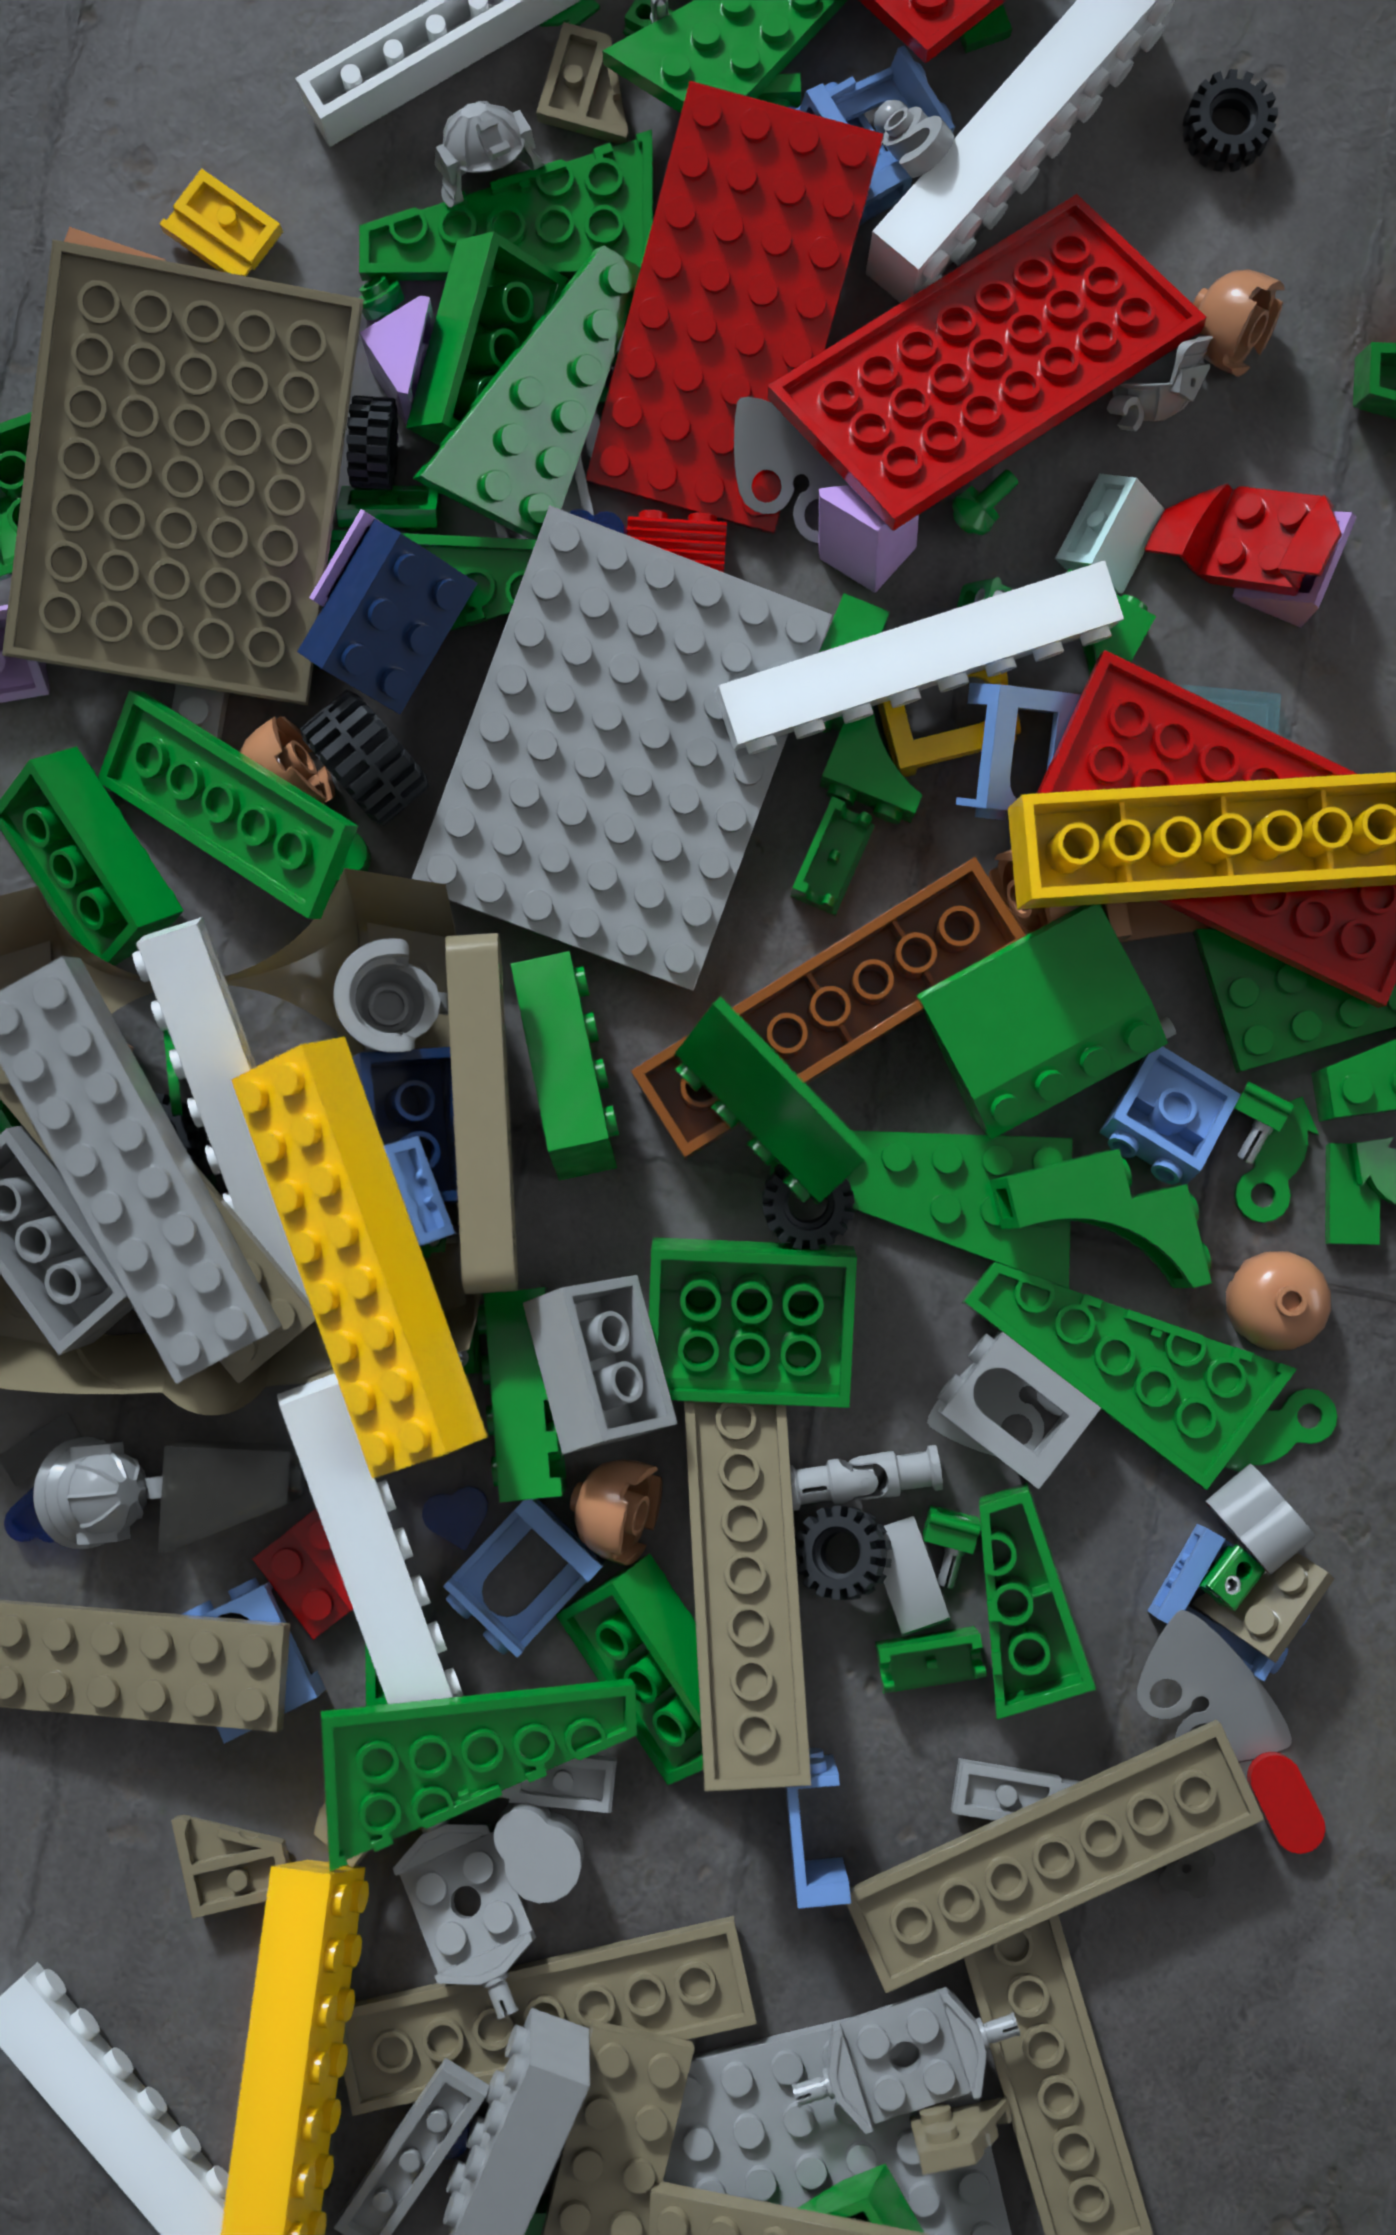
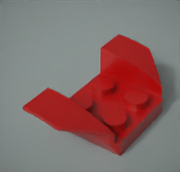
(1250, 537)

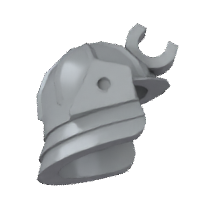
(482, 140)
(1162, 386)
(385, 997)
(91, 1493)

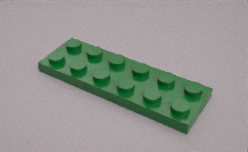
(227, 804)

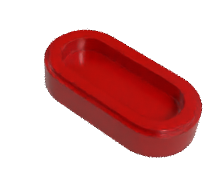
(1286, 1802)

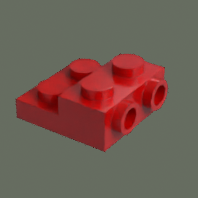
(306, 1575)

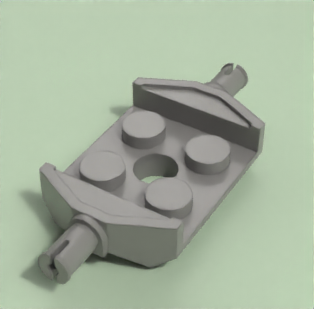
(466, 1947)
(877, 2089)

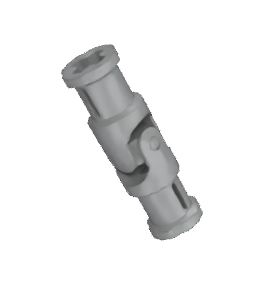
(844, 1480)

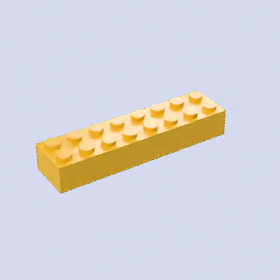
(1203, 840)
(358, 1256)
(295, 2050)

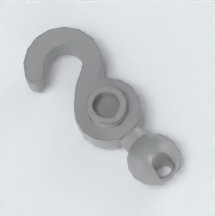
(913, 136)

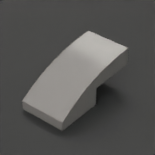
(911, 1580)

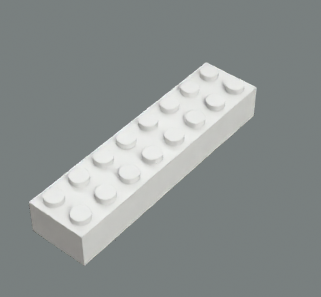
(1009, 140)

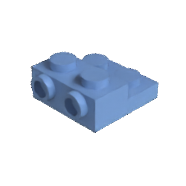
(1169, 1116)

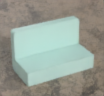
(1112, 528)

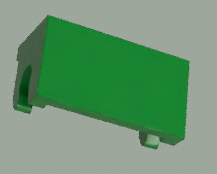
(833, 857)
(930, 1659)

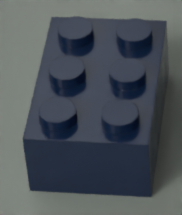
(387, 616)
(414, 1098)

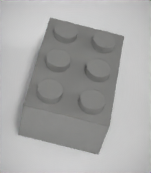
(599, 1363)

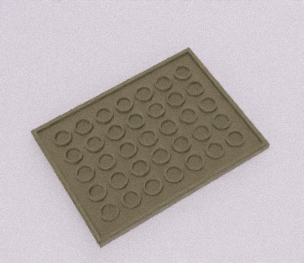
(180, 473)

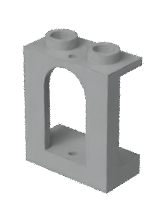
(1007, 1354)

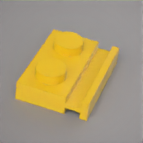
(221, 226)

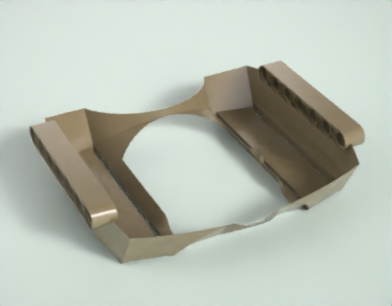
(305, 974)

